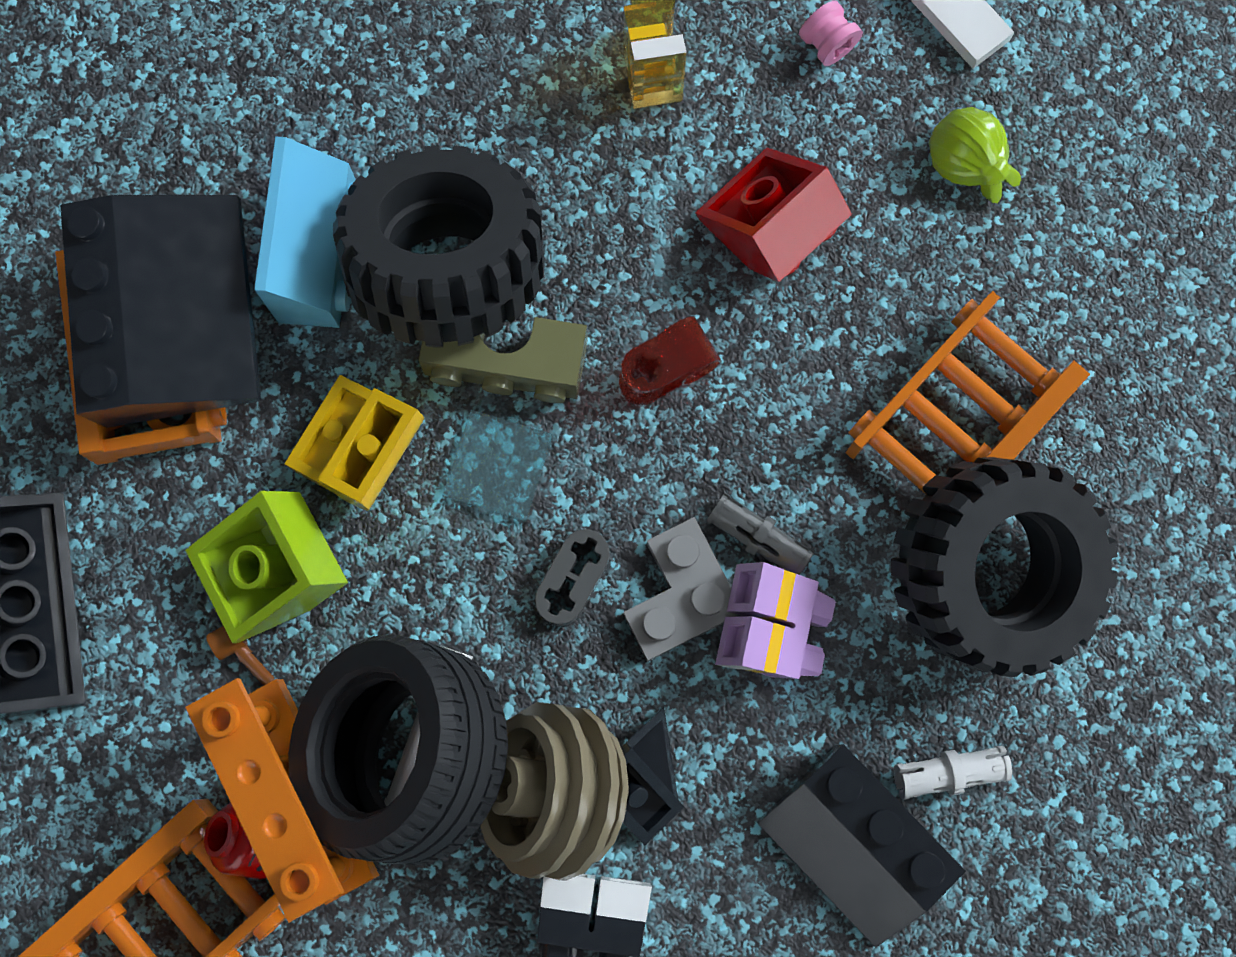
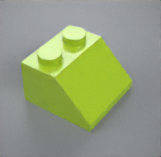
(265, 564)

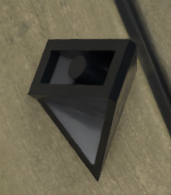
(651, 780)

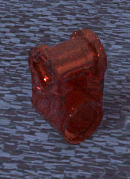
(674, 357)

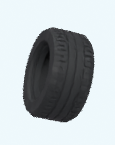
(456, 760)

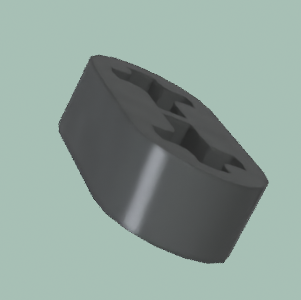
(561, 571)

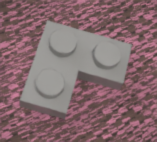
(695, 595)

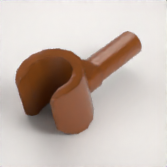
(223, 647)

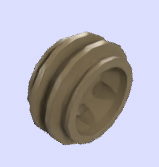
(558, 793)

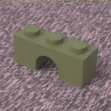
(546, 365)

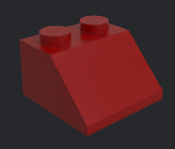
(775, 212)

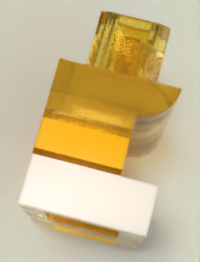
(652, 54)

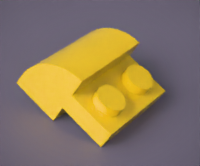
(355, 441)

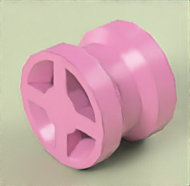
(830, 33)

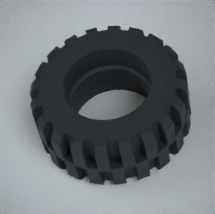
(450, 292)
(1065, 575)

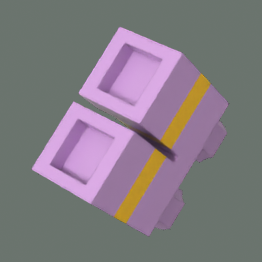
(775, 622)

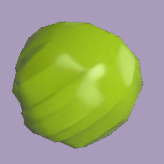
(972, 151)

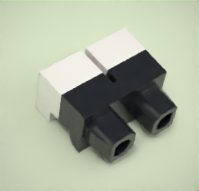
(618, 919)

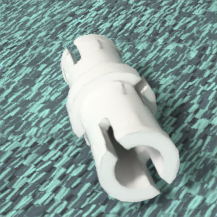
(952, 772)

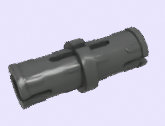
(760, 535)

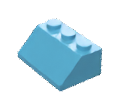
(298, 256)

